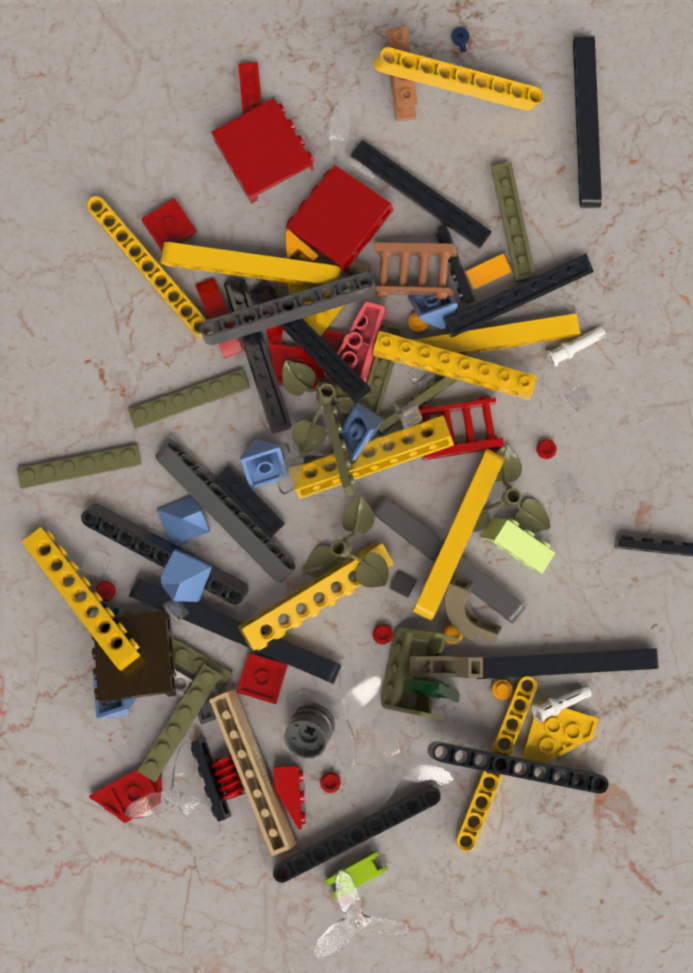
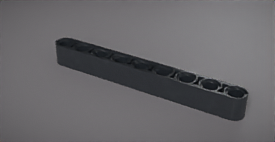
(587, 122)
(157, 545)
(570, 663)
(527, 771)
(349, 842)

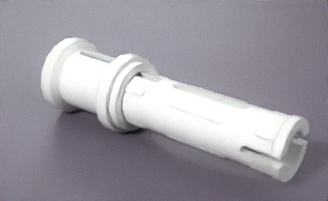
(568, 349)
(554, 706)

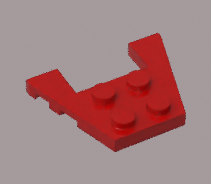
(281, 353)

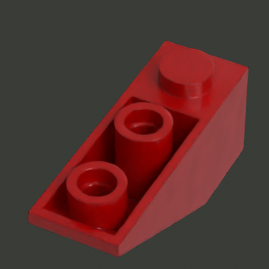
(287, 786)

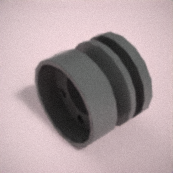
(309, 730)

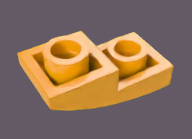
(488, 271)

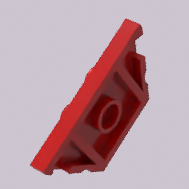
(125, 791)

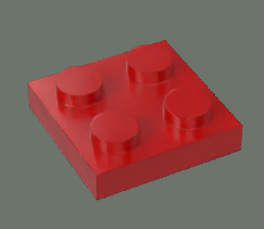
(168, 224)
(262, 678)

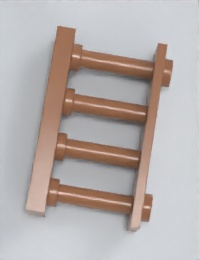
(402, 89)
(405, 251)

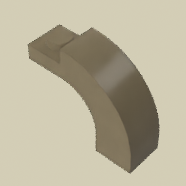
(462, 615)
(446, 666)

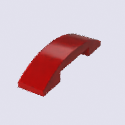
(214, 308)

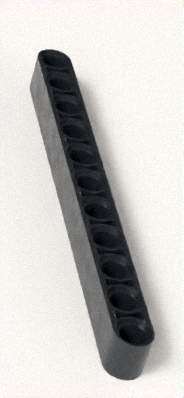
(228, 628)

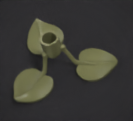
(296, 380)
(530, 514)
(373, 569)

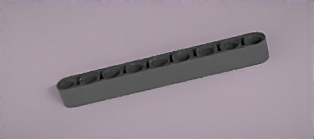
(282, 316)
(225, 511)
(430, 546)

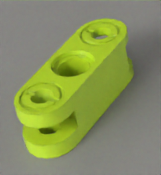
(360, 871)

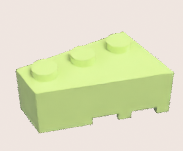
(518, 543)

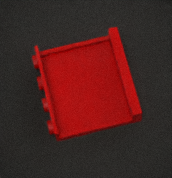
(262, 148)
(340, 217)

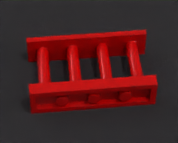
(471, 444)

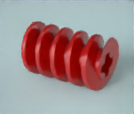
(228, 777)

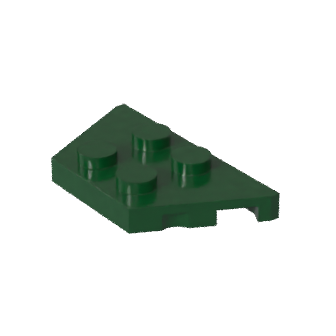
(432, 688)

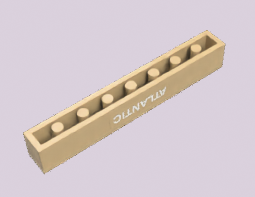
(253, 772)

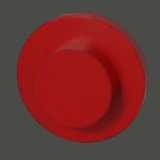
(546, 449)
(106, 590)
(382, 634)
(330, 782)

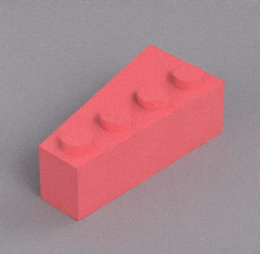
(361, 339)

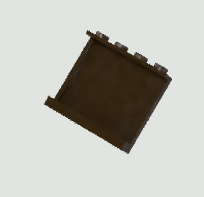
(149, 673)

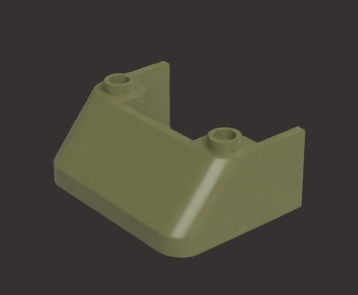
(405, 644)

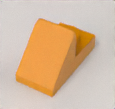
(295, 246)

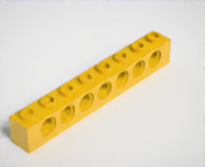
(454, 365)
(380, 460)
(36, 544)
(251, 628)

